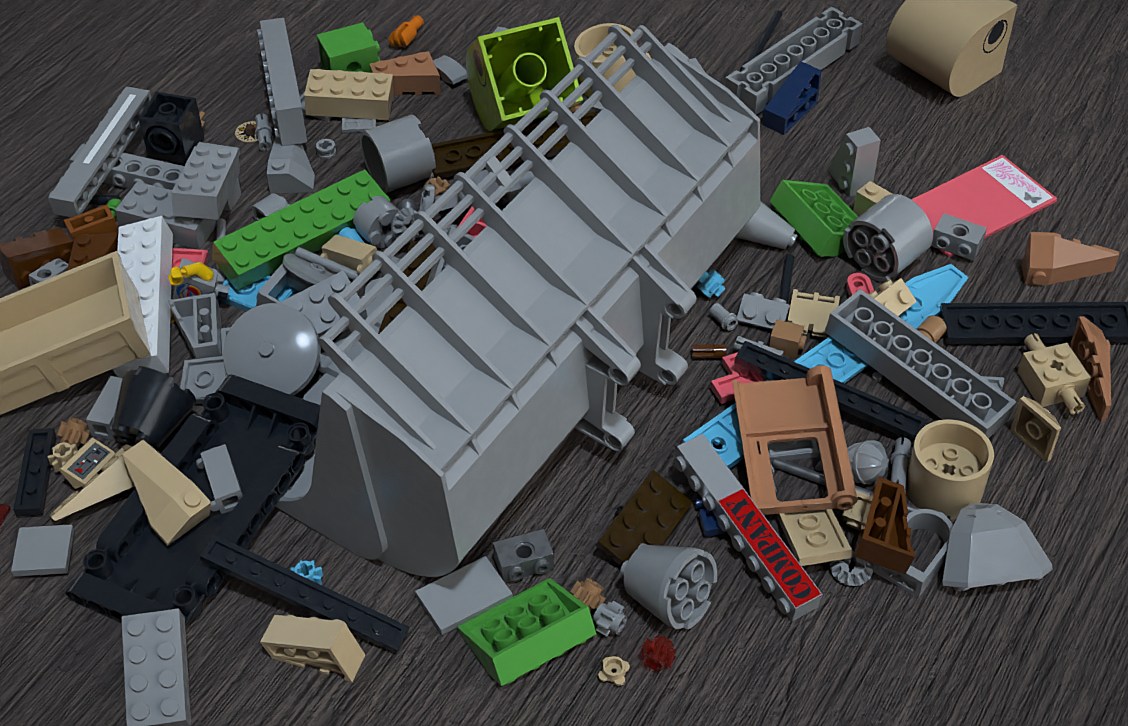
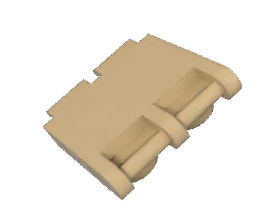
(812, 313)

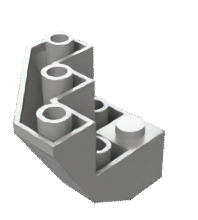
(992, 549)

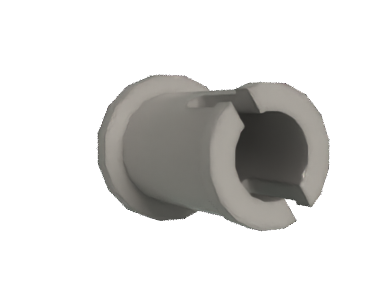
(727, 320)

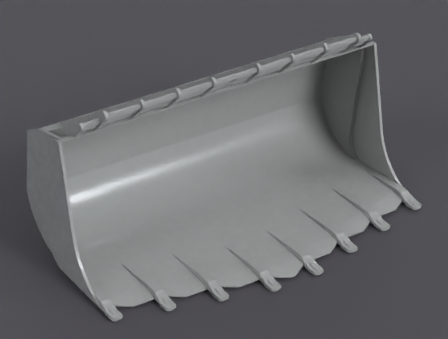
(534, 317)

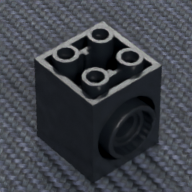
(171, 127)

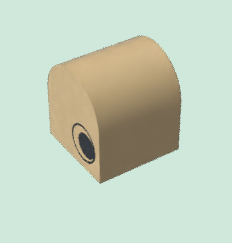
(952, 40)

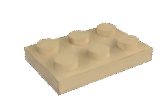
(815, 536)

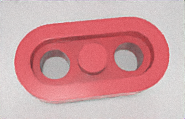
(859, 281)

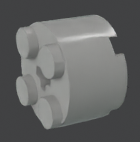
(375, 221)

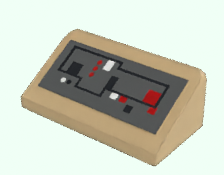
(86, 462)

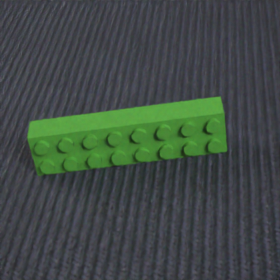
(306, 224)

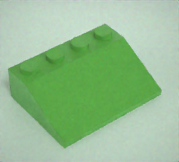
(815, 214)
(527, 630)

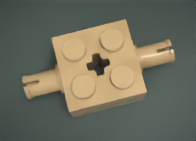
(1053, 374)

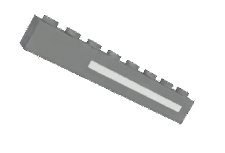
(99, 153)

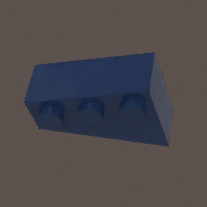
(793, 99)

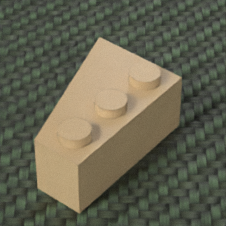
(314, 642)

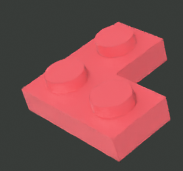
(723, 386)

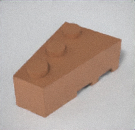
(411, 73)

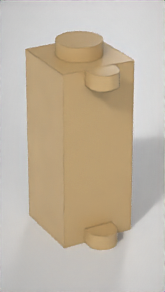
(349, 253)

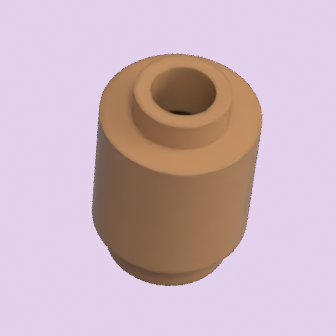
(933, 328)

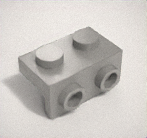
(762, 312)

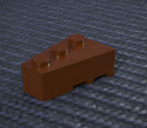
(91, 247)
(29, 254)
(884, 528)

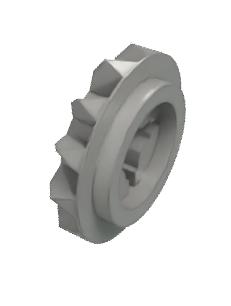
(404, 216)
(859, 575)

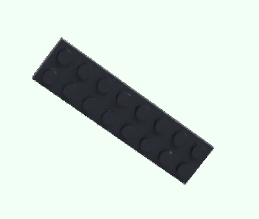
(1015, 321)

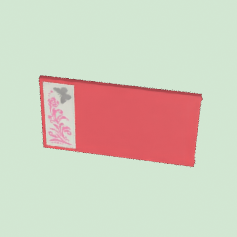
(988, 196)

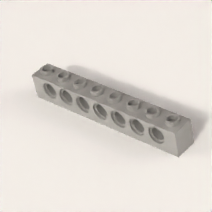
(135, 169)

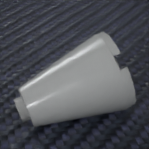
(768, 229)

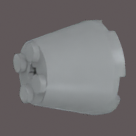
(671, 582)

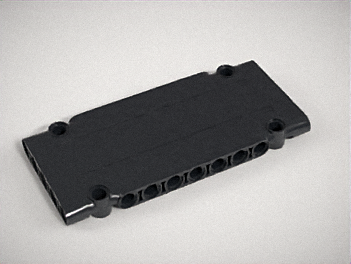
(267, 444)

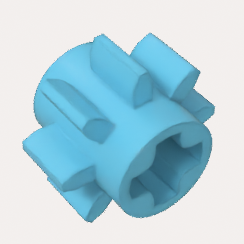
(711, 283)
(308, 570)

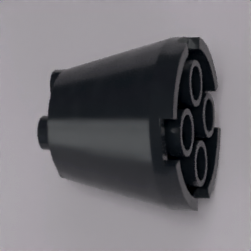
(149, 407)

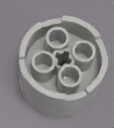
(397, 153)
(888, 237)

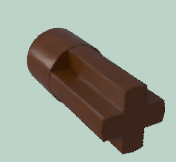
(709, 351)

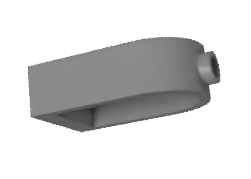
(915, 580)

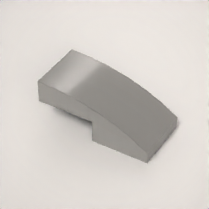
(450, 70)

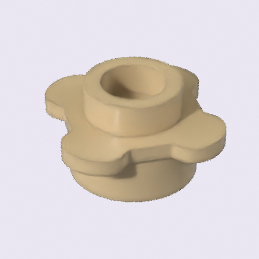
(617, 664)

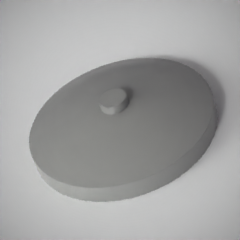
(273, 348)

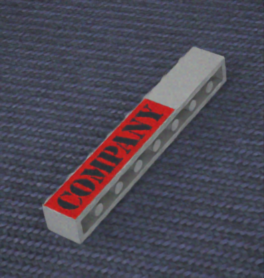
(748, 528)

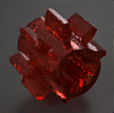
(658, 653)

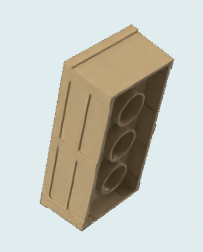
(68, 331)

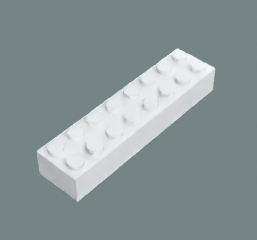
(147, 257)

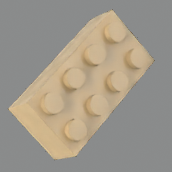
(349, 94)

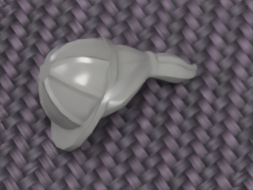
(867, 461)

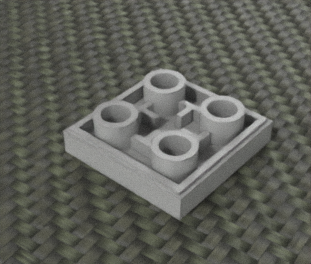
(43, 550)

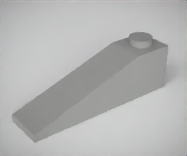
(289, 169)

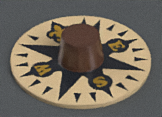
(246, 132)

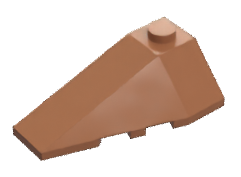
(1056, 260)

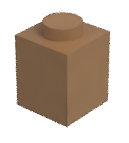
(788, 337)

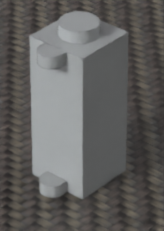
(102, 413)
(221, 478)

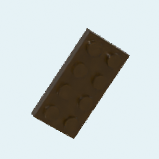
(644, 519)

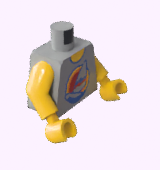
(194, 280)

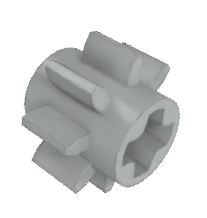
(610, 618)

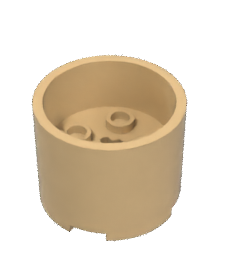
(591, 39)
(949, 467)

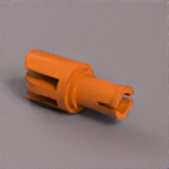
(405, 32)

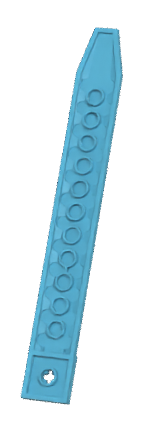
(928, 290)

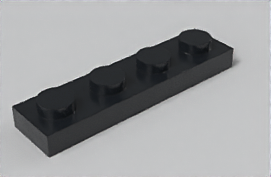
(34, 472)

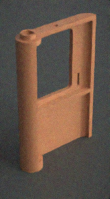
(794, 412)

